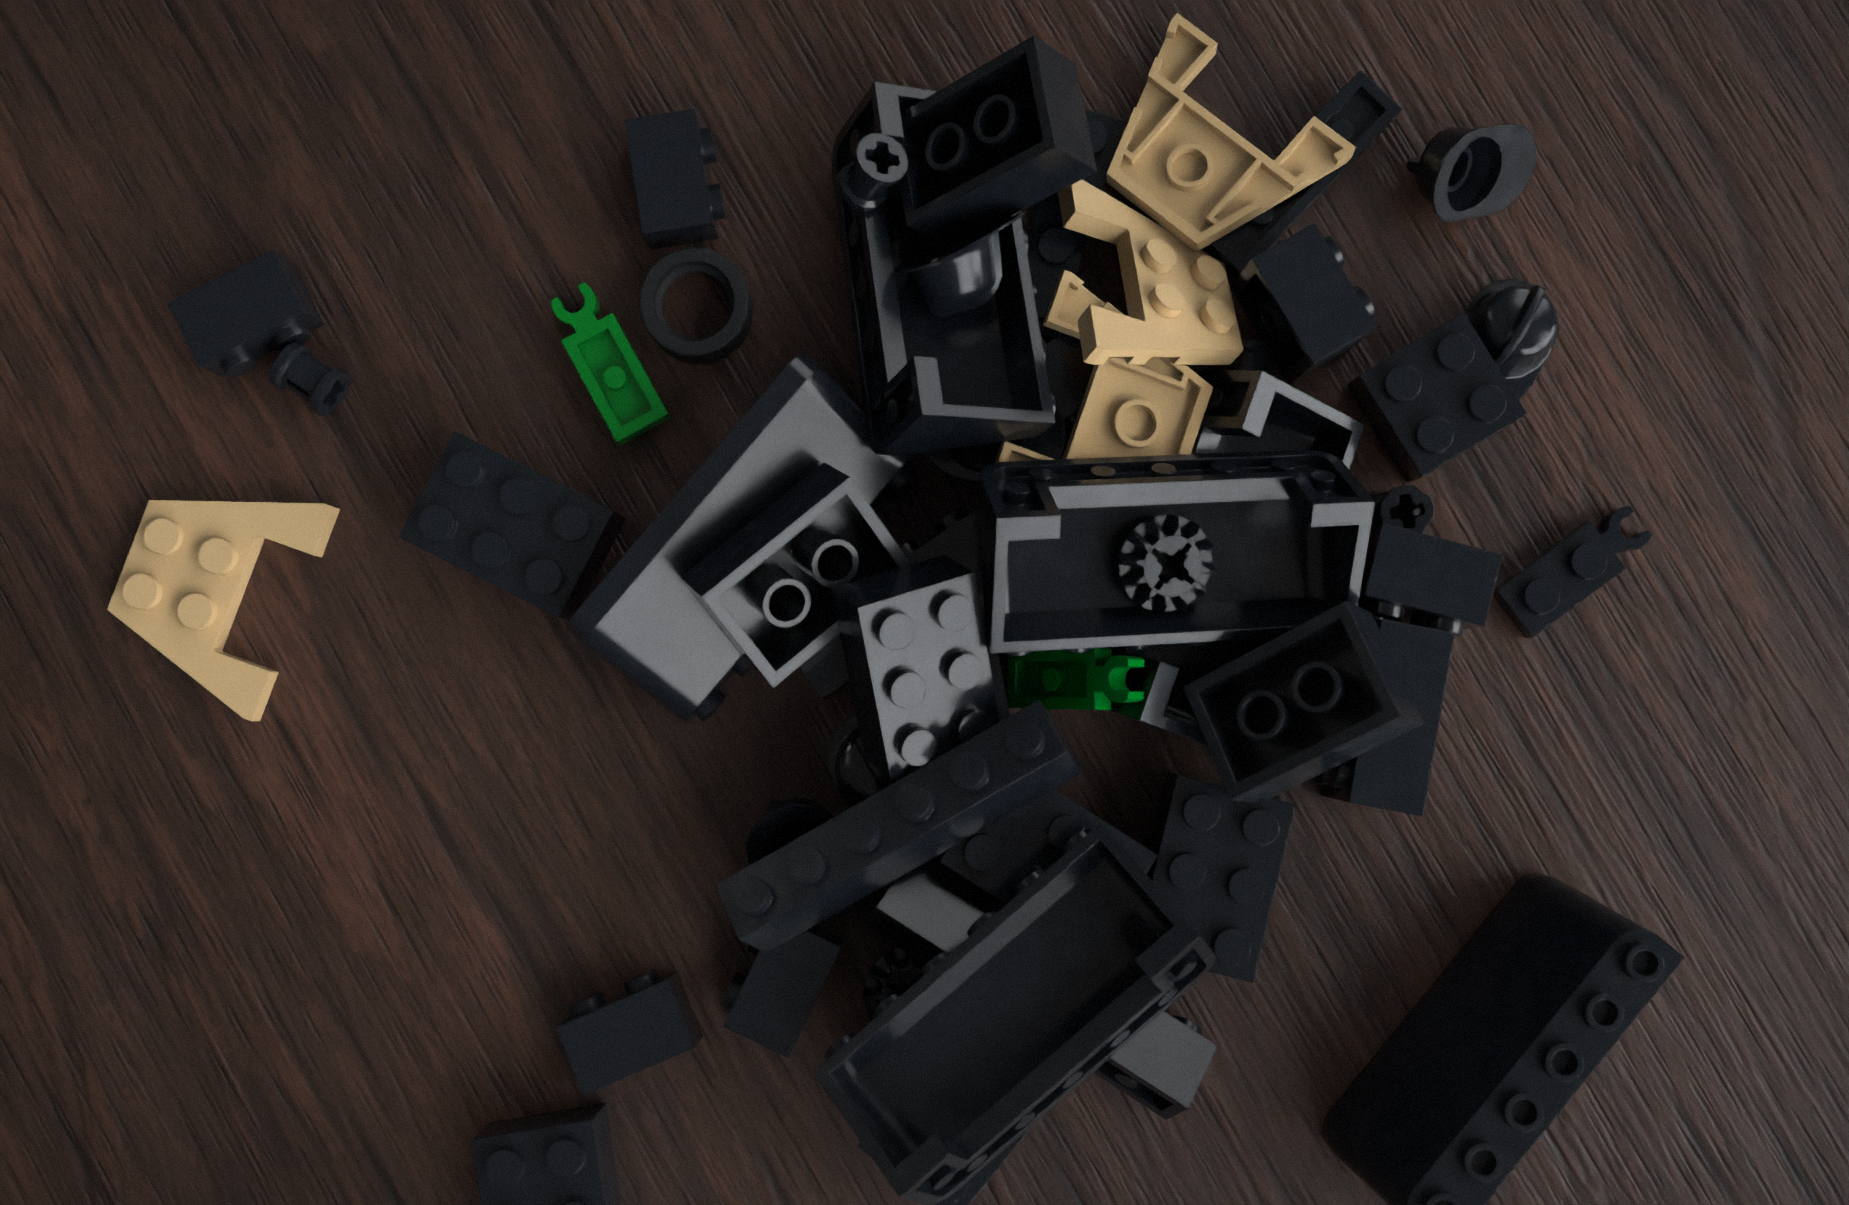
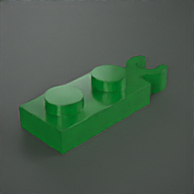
(611, 369)
(1071, 679)

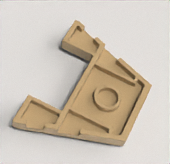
(1196, 169)
(1173, 295)
(1124, 406)
(190, 579)

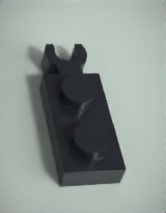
(1567, 573)

